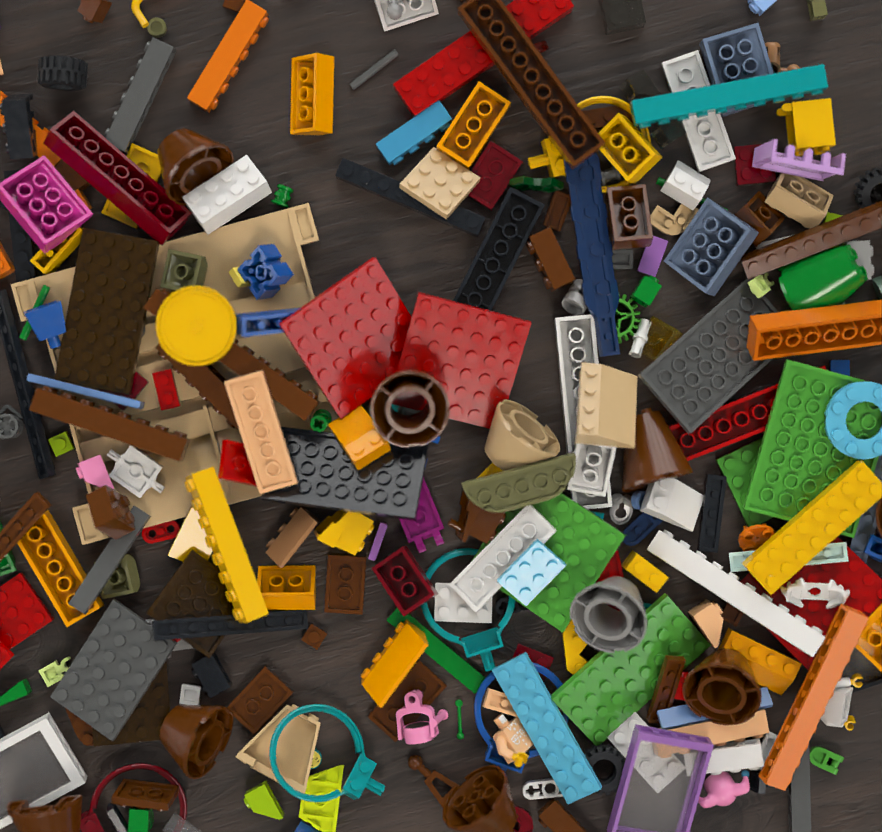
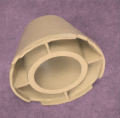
(518, 437)

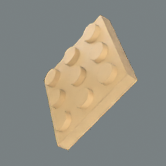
(439, 183)

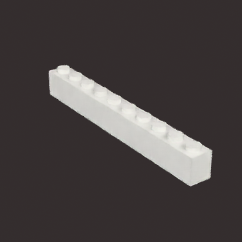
(735, 593)

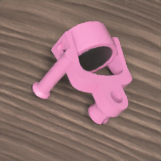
(418, 731)

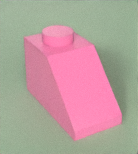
(94, 472)

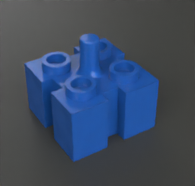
(265, 271)

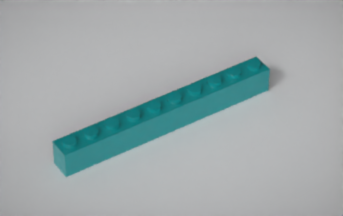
(729, 95)

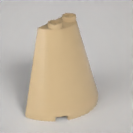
(293, 749)

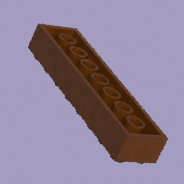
(109, 424)

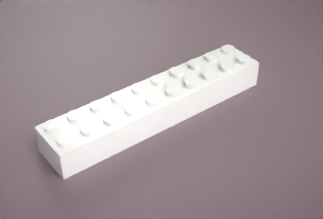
(575, 345)

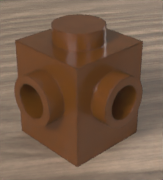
(94, 10)

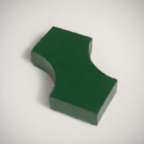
(526, 183)

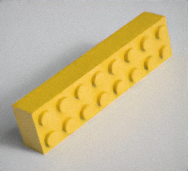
(814, 527)
(226, 545)

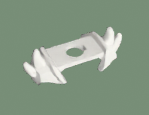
(829, 591)

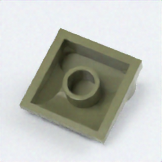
(183, 270)
(123, 580)

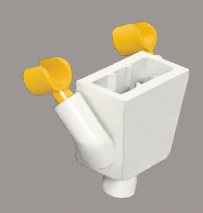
(838, 706)

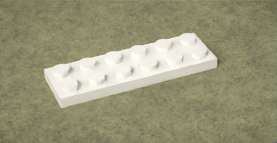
(705, 134)
(479, 579)

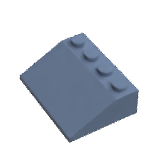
(736, 57)
(711, 247)

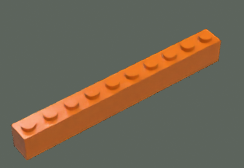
(813, 697)

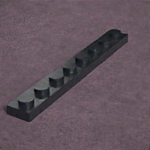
(228, 625)

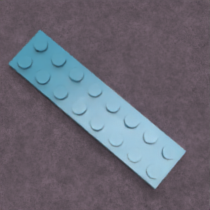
(547, 728)

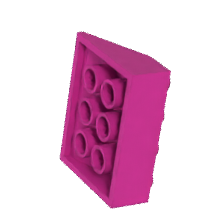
(43, 203)

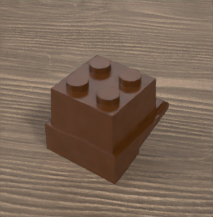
(475, 521)

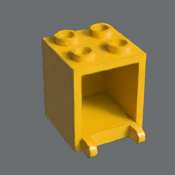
(809, 125)

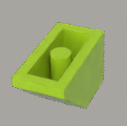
(263, 801)

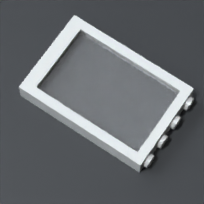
(36, 766)

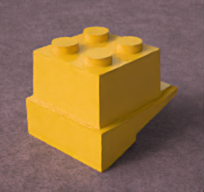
(345, 530)

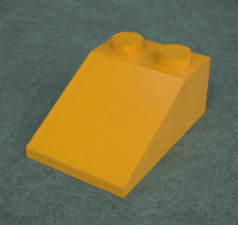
(359, 437)

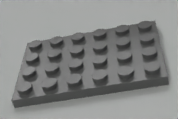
(113, 670)

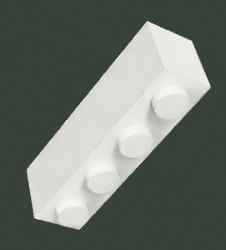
(736, 756)

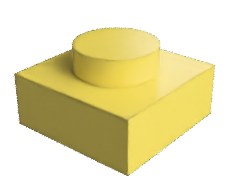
(237, 278)

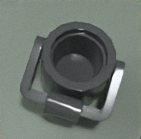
(10, 424)

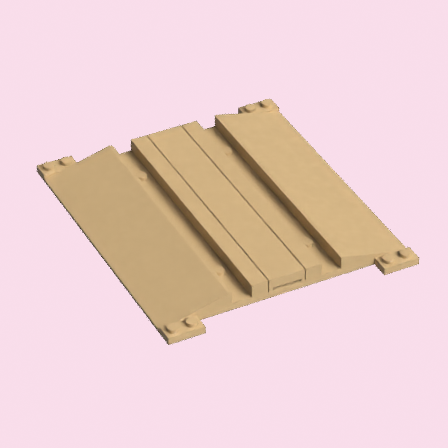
(223, 250)

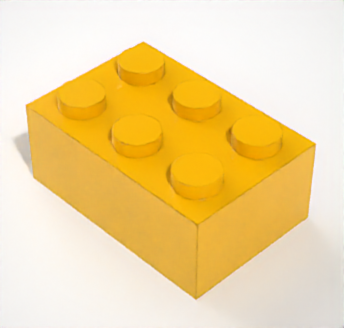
(628, 149)

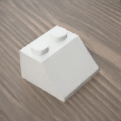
(685, 185)

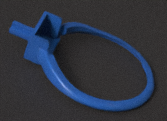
(491, 753)

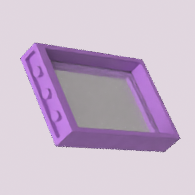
(660, 781)

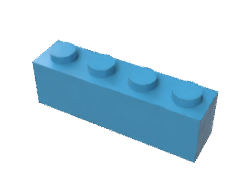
(414, 132)

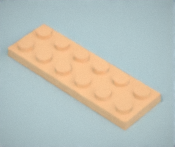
(261, 432)

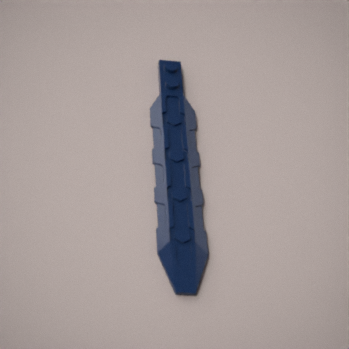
(594, 251)

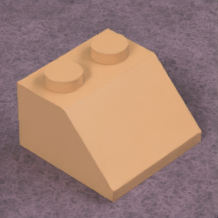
(709, 620)

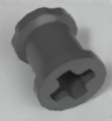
(609, 174)

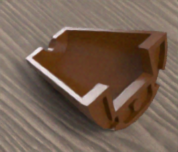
(654, 455)
(61, 817)

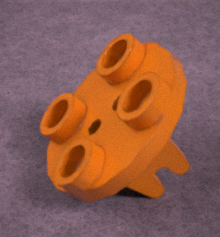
(754, 536)

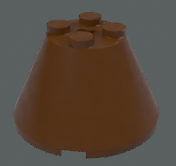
(481, 803)

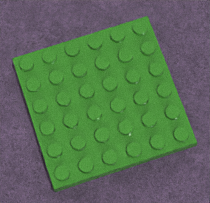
(581, 542)

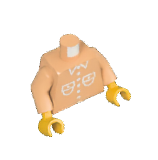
(512, 740)

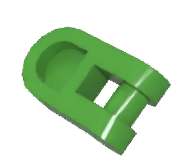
(820, 756)

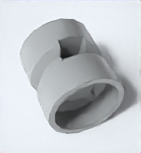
(573, 300)

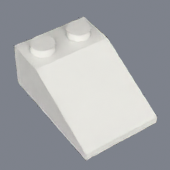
(592, 469)
(673, 503)

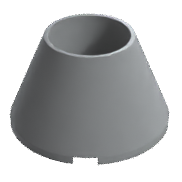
(604, 626)

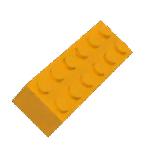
(55, 567)

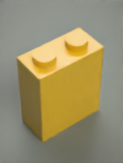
(644, 571)

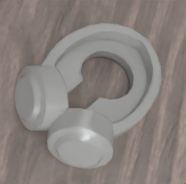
(617, 499)

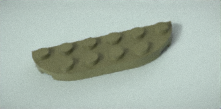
(522, 485)

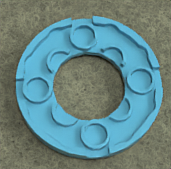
(836, 420)

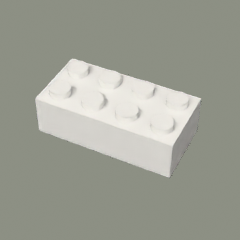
(227, 194)

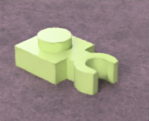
(760, 285)
(54, 672)

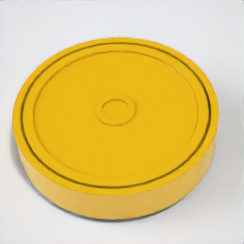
(196, 326)

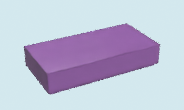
(652, 257)
(378, 540)

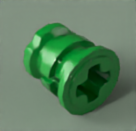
(282, 196)
(320, 415)

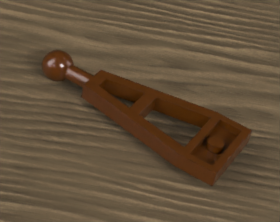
(416, 763)

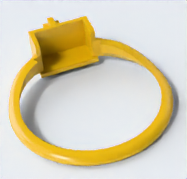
(553, 158)

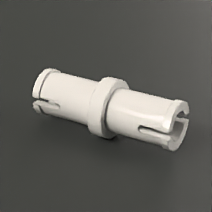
(640, 338)

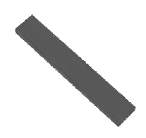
(107, 564)

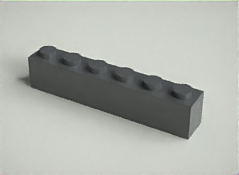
(140, 94)

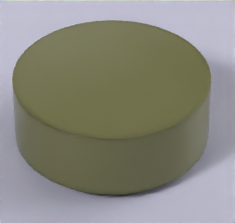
(157, 27)

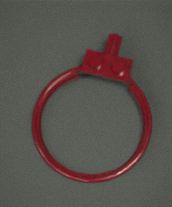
(90, 821)

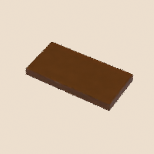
(419, 678)

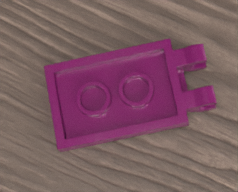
(427, 521)

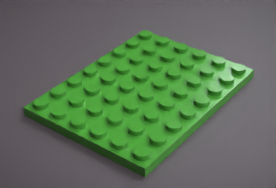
(795, 453)

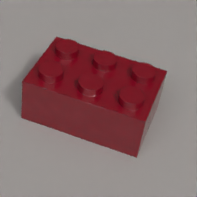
(404, 581)

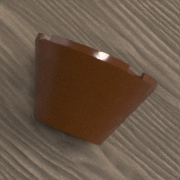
(189, 161)
(415, 428)
(723, 688)
(196, 736)

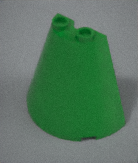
(822, 278)

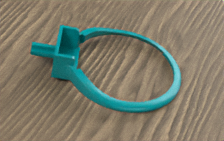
(478, 643)
(358, 778)

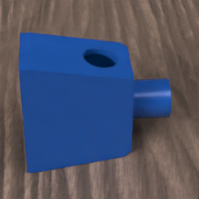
(47, 322)

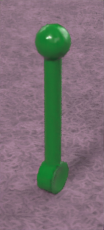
(459, 703)

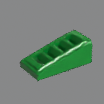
(18, 691)

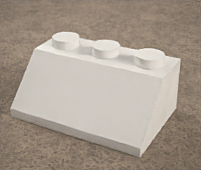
(412, 11)

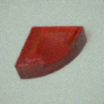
(541, 46)

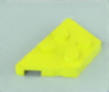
(323, 814)

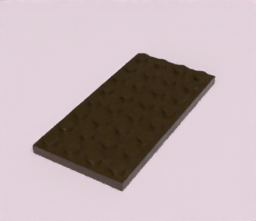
(107, 311)

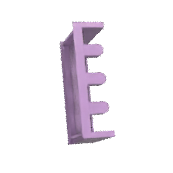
(767, 158)

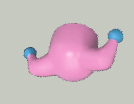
(722, 789)

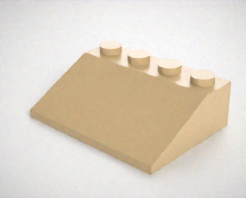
(606, 406)

